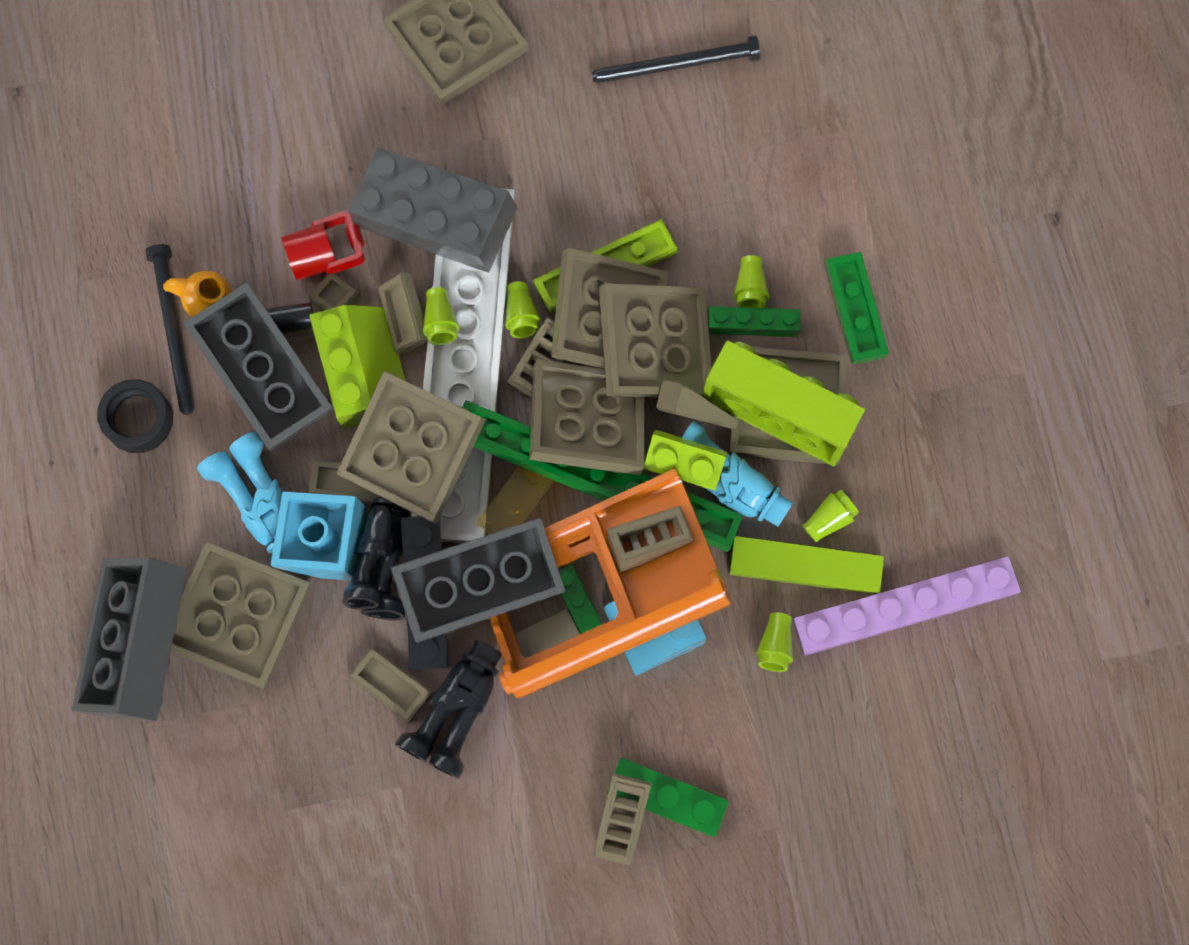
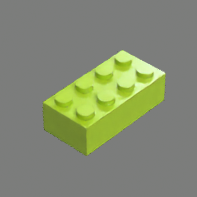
(782, 402)

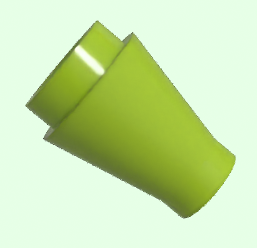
(751, 284)
(521, 313)
(440, 320)
(831, 516)
(776, 648)

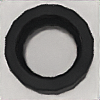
(115, 397)

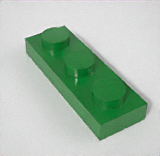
(856, 308)
(676, 799)

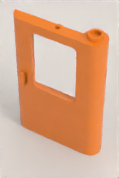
(648, 597)

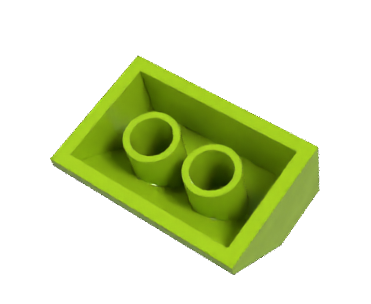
(354, 354)

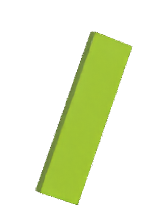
(641, 247)
(806, 565)

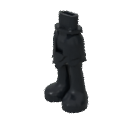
(384, 540)
(463, 691)

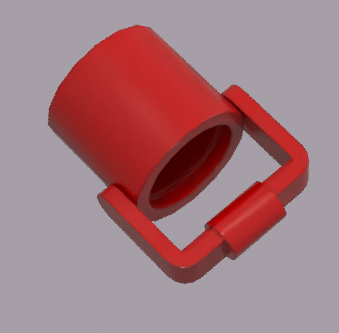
(311, 250)

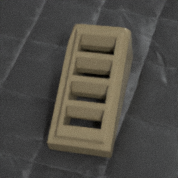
(531, 354)
(685, 402)
(630, 531)
(609, 839)

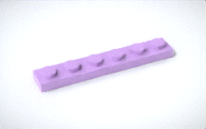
(906, 606)

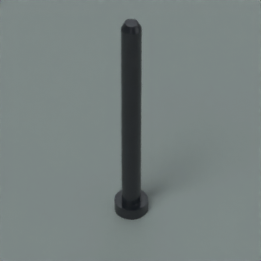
(748, 49)
(159, 255)

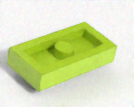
(692, 460)

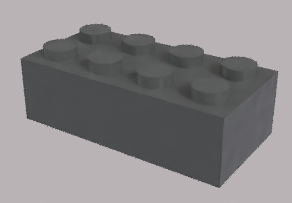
(433, 209)
(258, 366)
(477, 580)
(129, 639)

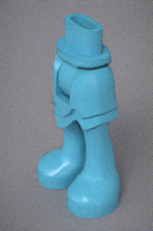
(743, 486)
(257, 513)

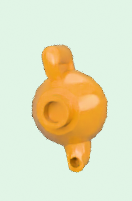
(199, 290)

